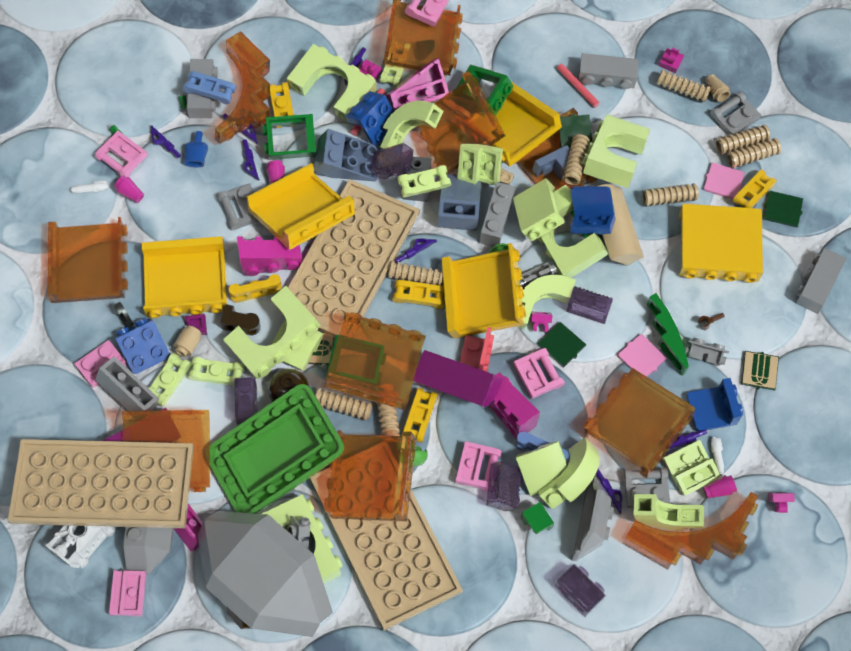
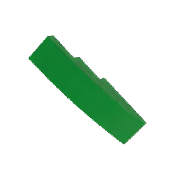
(670, 339)

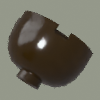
(284, 381)

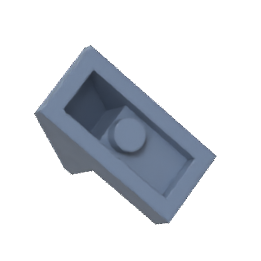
(554, 161)

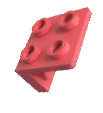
(477, 351)

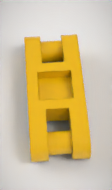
(281, 104)
(755, 190)
(255, 289)
(419, 294)
(420, 413)

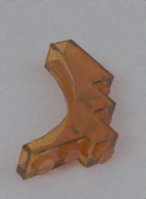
(250, 108)
(697, 545)

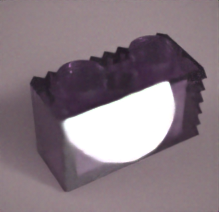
(392, 161)
(589, 304)
(245, 398)
(503, 486)
(580, 589)

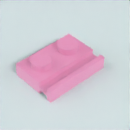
(94, 360)
(128, 593)

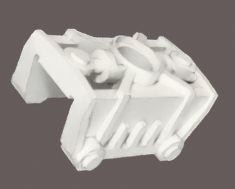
(85, 543)

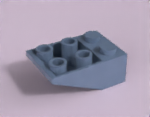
(344, 157)
(459, 204)

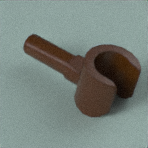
(710, 320)

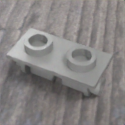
(537, 272)
(714, 352)
(300, 529)

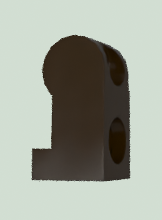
(247, 322)

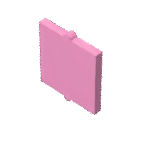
(723, 181)
(642, 356)

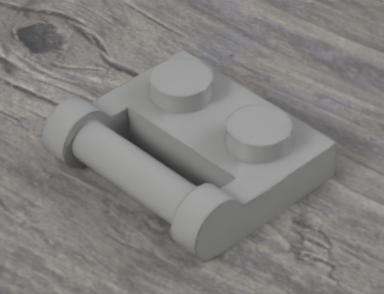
(740, 118)
(240, 195)
(660, 490)

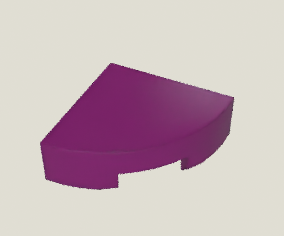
(197, 321)

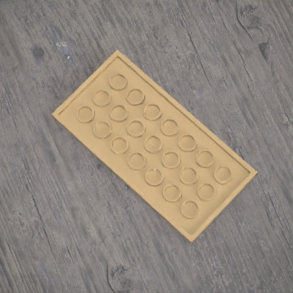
(352, 257)
(102, 483)
(394, 561)

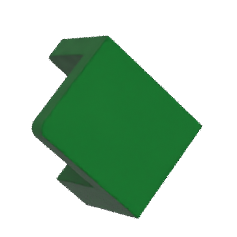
(537, 518)

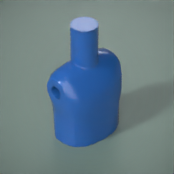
(196, 151)

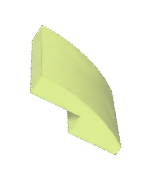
(480, 163)
(302, 355)
(541, 466)
(691, 467)

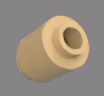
(187, 341)

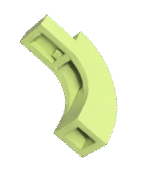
(408, 117)
(549, 286)
(576, 477)
(661, 515)

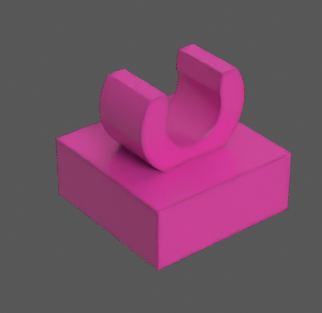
(671, 60)
(370, 68)
(541, 318)
(781, 500)

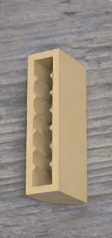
(623, 241)

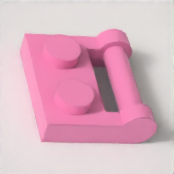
(430, 12)
(124, 149)
(533, 376)
(471, 464)

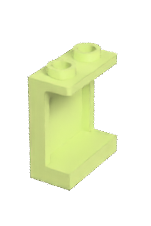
(537, 210)

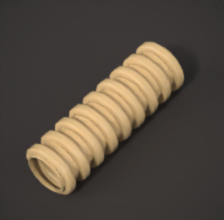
(683, 85)
(742, 139)
(754, 153)
(574, 166)
(670, 194)
(415, 273)
(344, 404)
(388, 420)

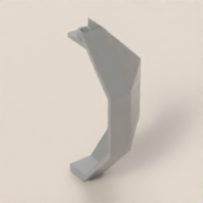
(262, 573)

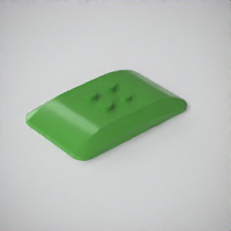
(275, 450)

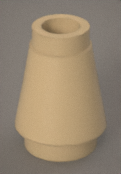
(719, 89)

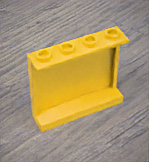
(525, 124)
(299, 207)
(721, 242)
(184, 276)
(483, 293)

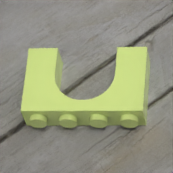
(320, 62)
(607, 165)
(574, 258)
(263, 358)
(299, 507)

